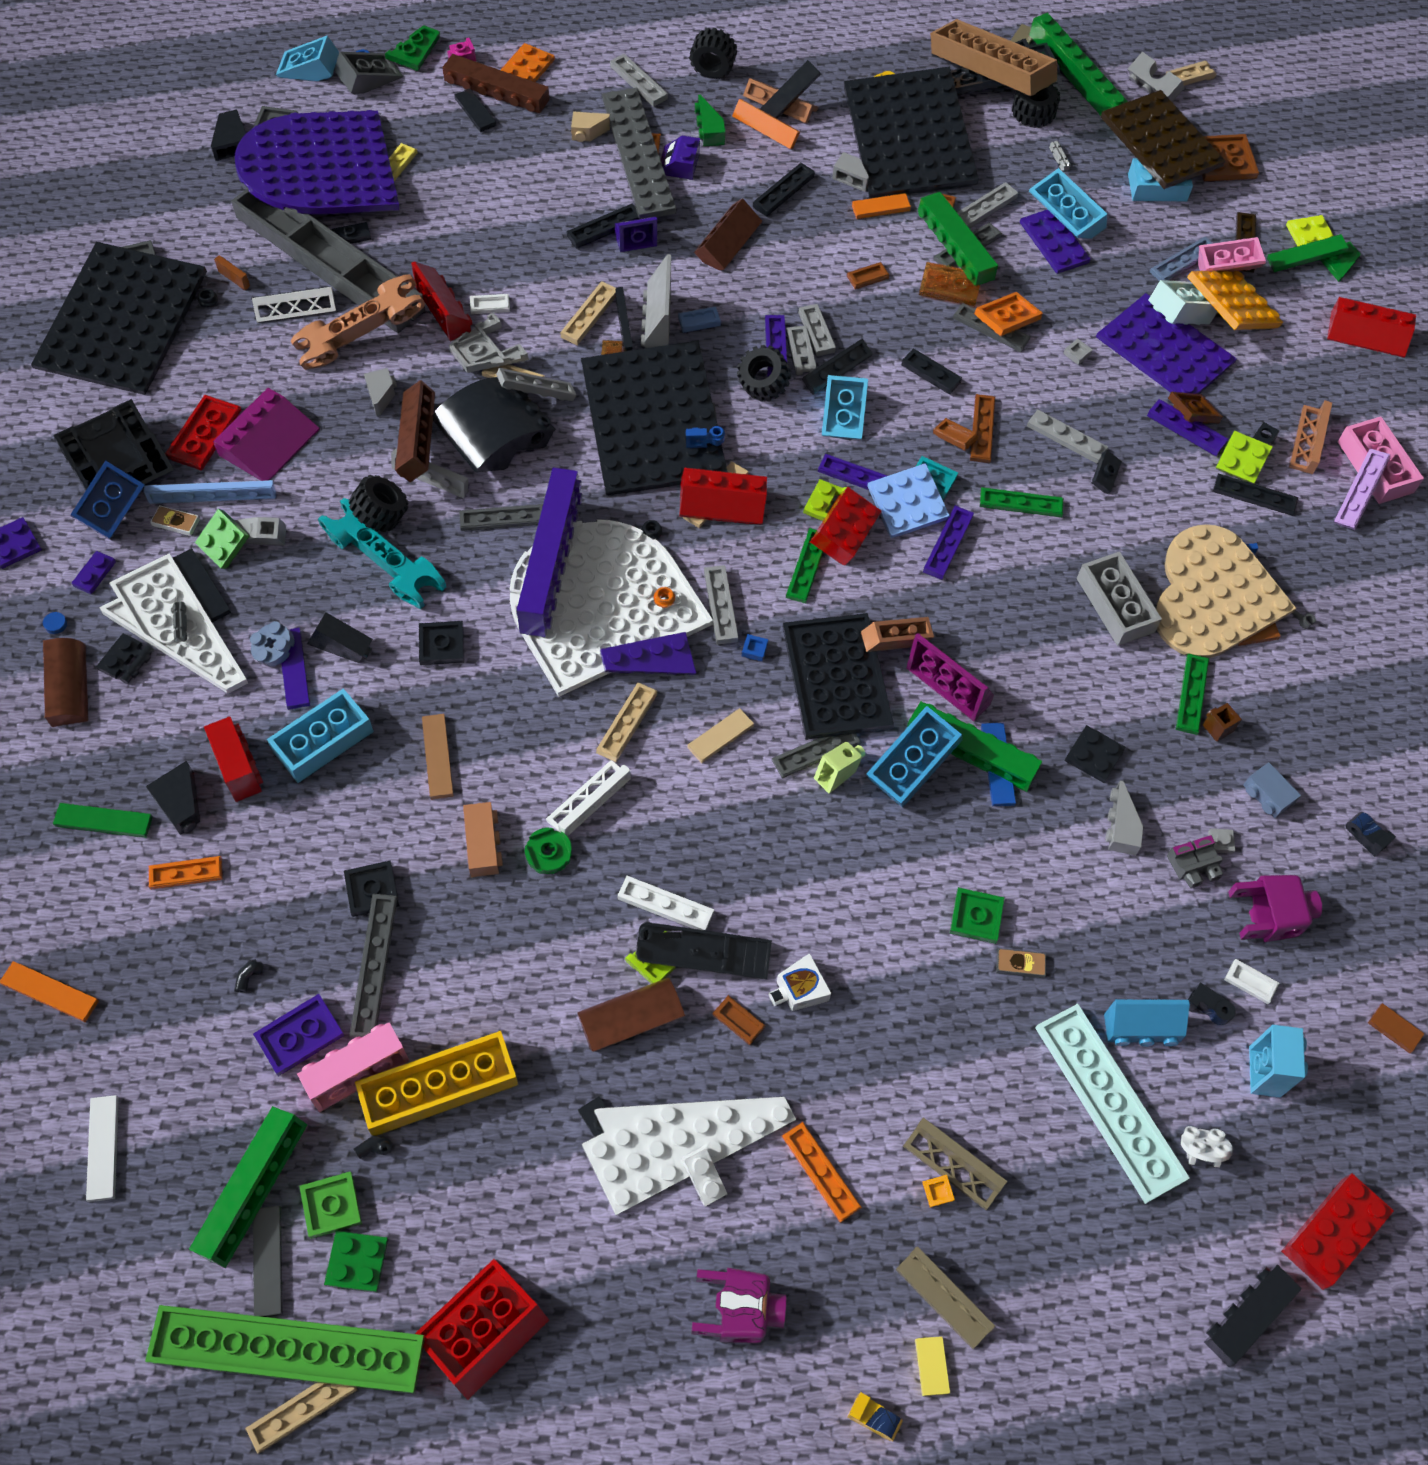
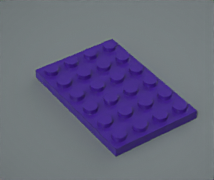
(1168, 353)

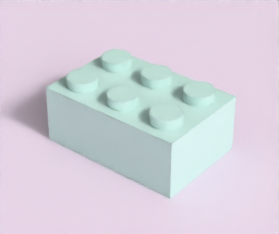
(1182, 303)

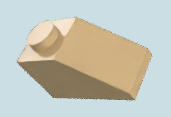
(589, 125)

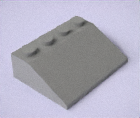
(658, 306)

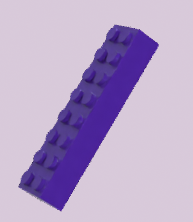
(548, 553)

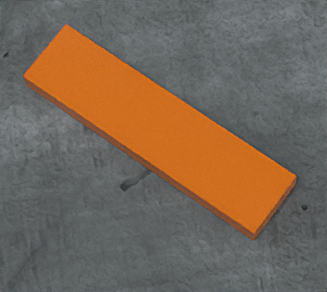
(766, 124)
(49, 991)
(821, 1172)

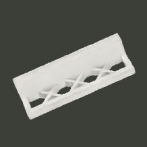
(294, 296)
(593, 801)

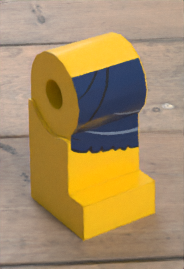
(875, 1417)

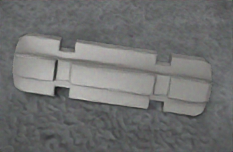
(1060, 156)

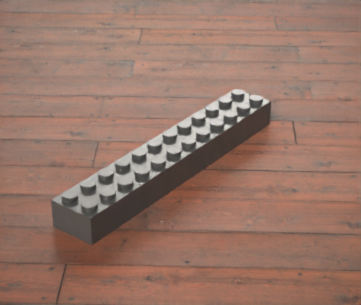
(318, 250)

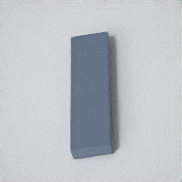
(1179, 262)

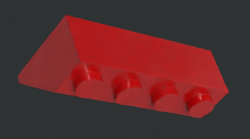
(441, 301)
(1371, 327)
(723, 496)

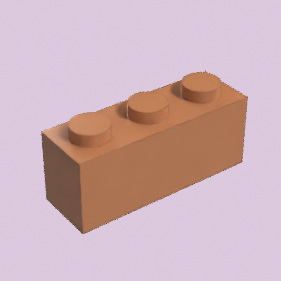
(895, 633)
(482, 839)

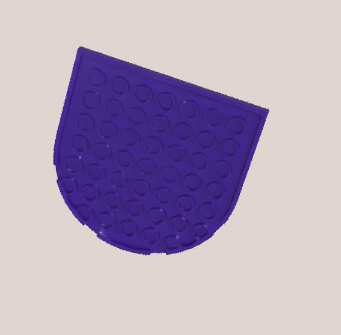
(319, 163)

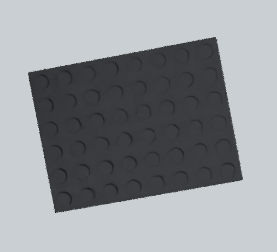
(910, 132)
(120, 318)
(641, 415)

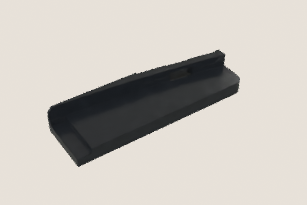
(703, 950)

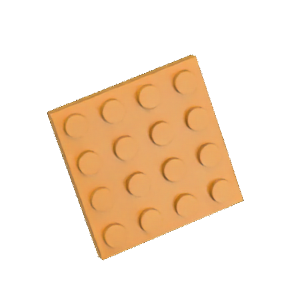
(1235, 300)

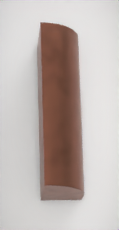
(728, 235)
(65, 681)
(630, 1014)

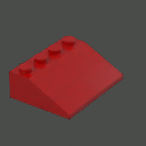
(481, 1328)

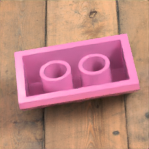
(1231, 256)

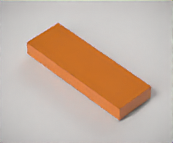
(881, 206)
(185, 872)

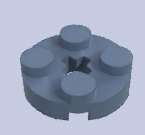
(264, 637)

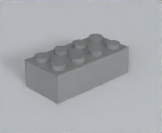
(1118, 598)

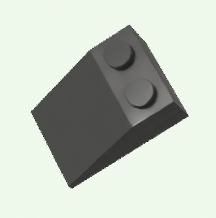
(365, 71)

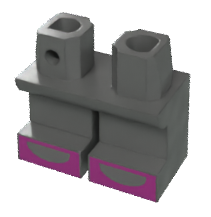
(1195, 858)

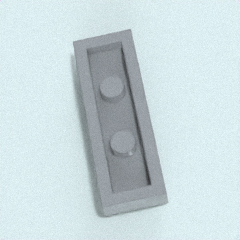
(817, 330)

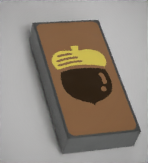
(1021, 963)

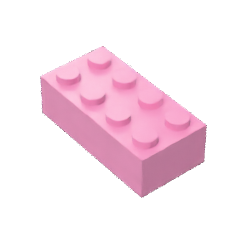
(1400, 474)
(363, 1057)

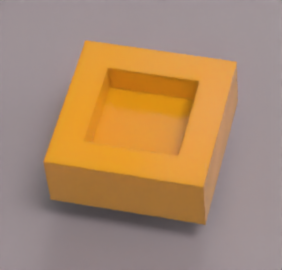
(938, 1191)

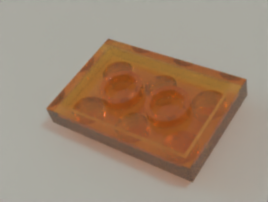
(948, 284)

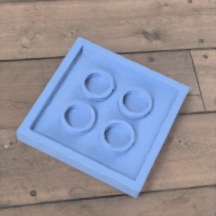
(908, 501)

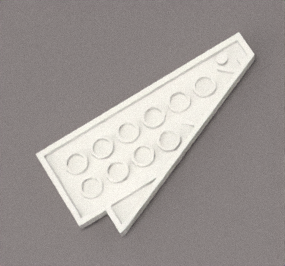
(147, 611)
(646, 1143)

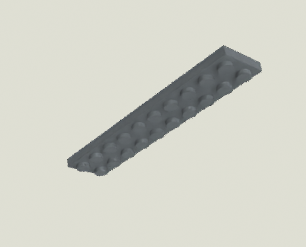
(638, 154)

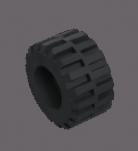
(714, 42)
(1037, 108)
(758, 359)
(378, 503)

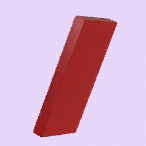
(195, 440)

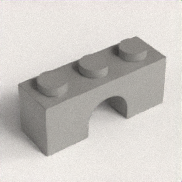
(1142, 71)

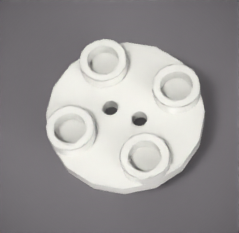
(1206, 1145)

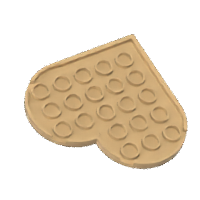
(1216, 593)

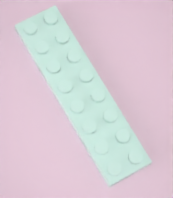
(1112, 1103)

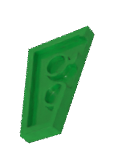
(416, 49)

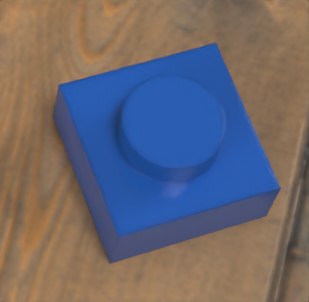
(754, 647)

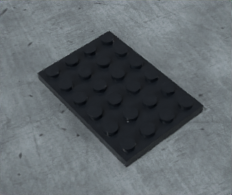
(835, 678)

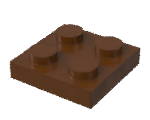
(1195, 407)

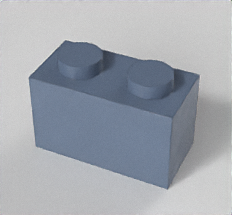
(1271, 790)

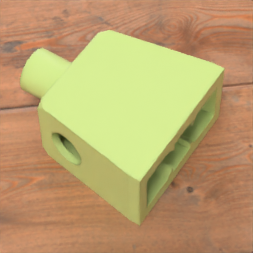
(838, 765)

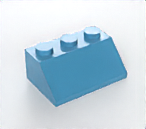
(1147, 1021)

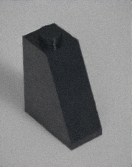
(227, 135)
(340, 639)
(177, 797)

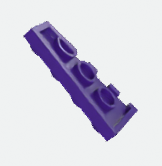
(656, 655)

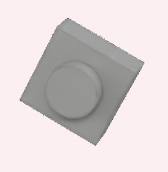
(1077, 351)
(1223, 840)

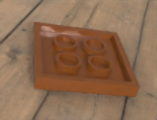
(1238, 158)

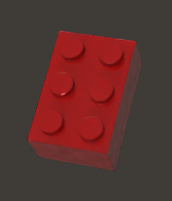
(845, 526)
(234, 758)

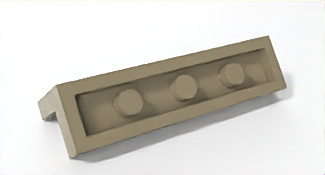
(961, 1156)
(945, 1297)

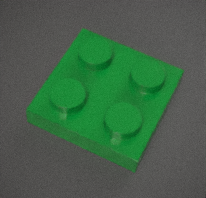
(977, 915)
(356, 1261)

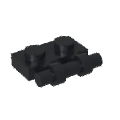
(121, 654)

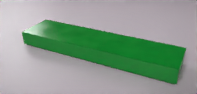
(1307, 253)
(1021, 502)
(805, 570)
(1192, 694)
(102, 820)

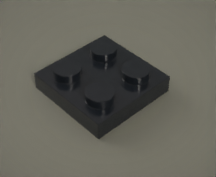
(441, 643)
(1095, 753)
(366, 881)

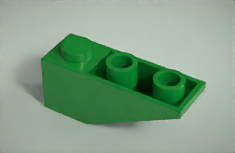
(711, 123)

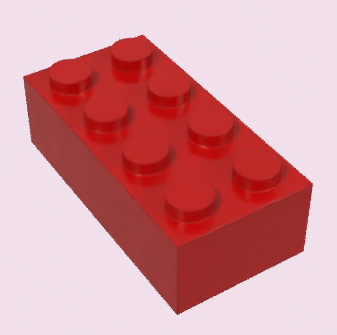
(1337, 1231)

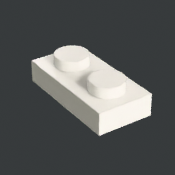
(704, 1176)

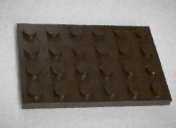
(1162, 139)

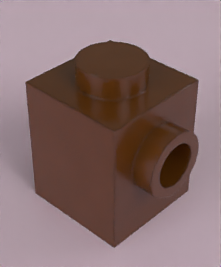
(1221, 721)

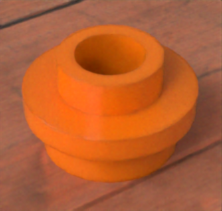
(664, 592)

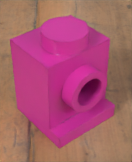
(463, 49)

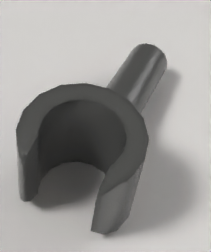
(1302, 619)

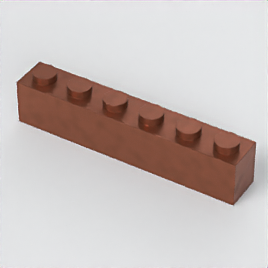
(496, 83)
(415, 431)

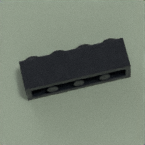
(1252, 1314)

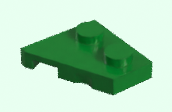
(1342, 263)

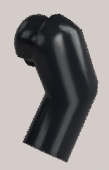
(374, 1144)

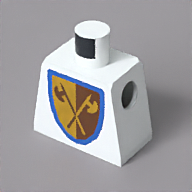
(801, 985)

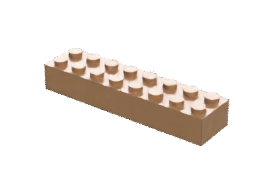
(994, 57)

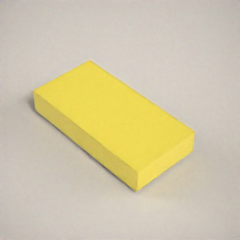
(932, 1366)

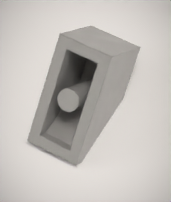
(851, 172)
(380, 388)

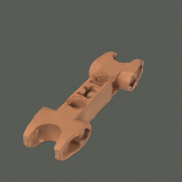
(326, 338)

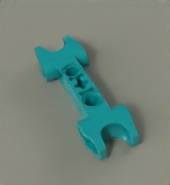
(407, 575)

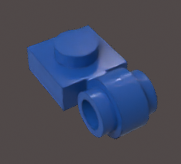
(699, 437)

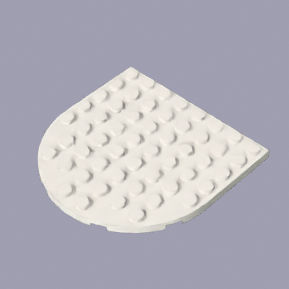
(608, 601)

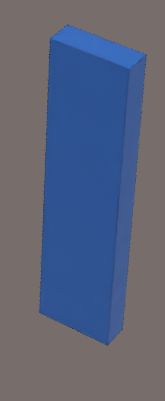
(1000, 789)

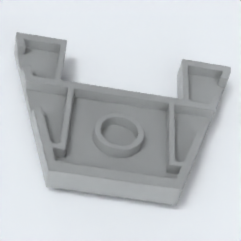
(478, 352)

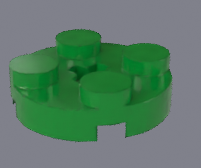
(548, 863)

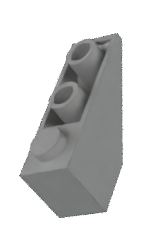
(264, 530)
(1126, 825)

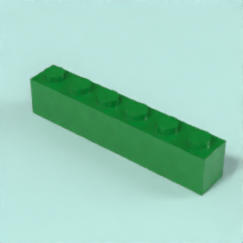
(957, 239)
(988, 752)
(248, 1187)

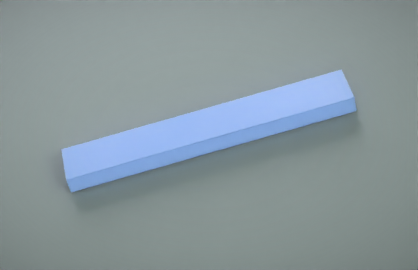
(210, 492)

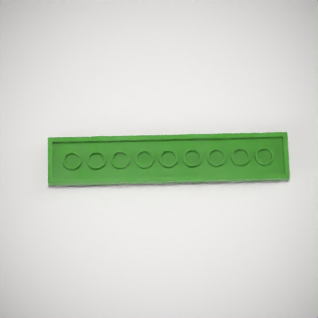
(286, 1349)

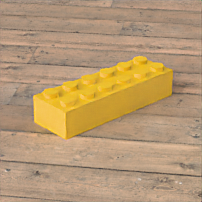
(436, 1083)

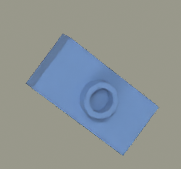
(699, 319)

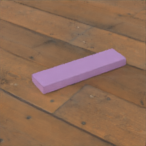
(1362, 489)

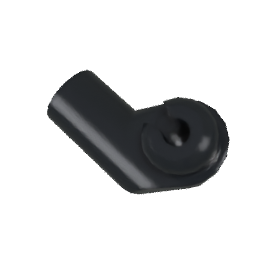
(245, 972)

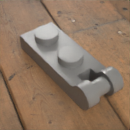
(801, 349)

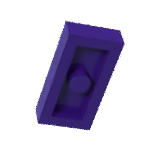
(93, 572)

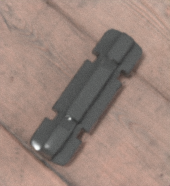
(179, 621)

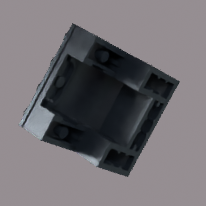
(492, 424)
(114, 437)

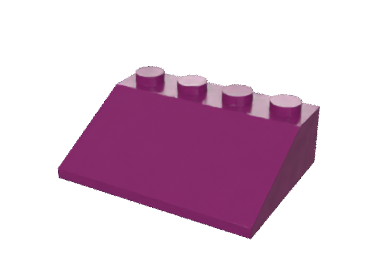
(265, 436)
(948, 678)

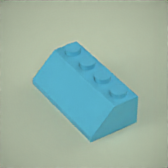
(1070, 205)

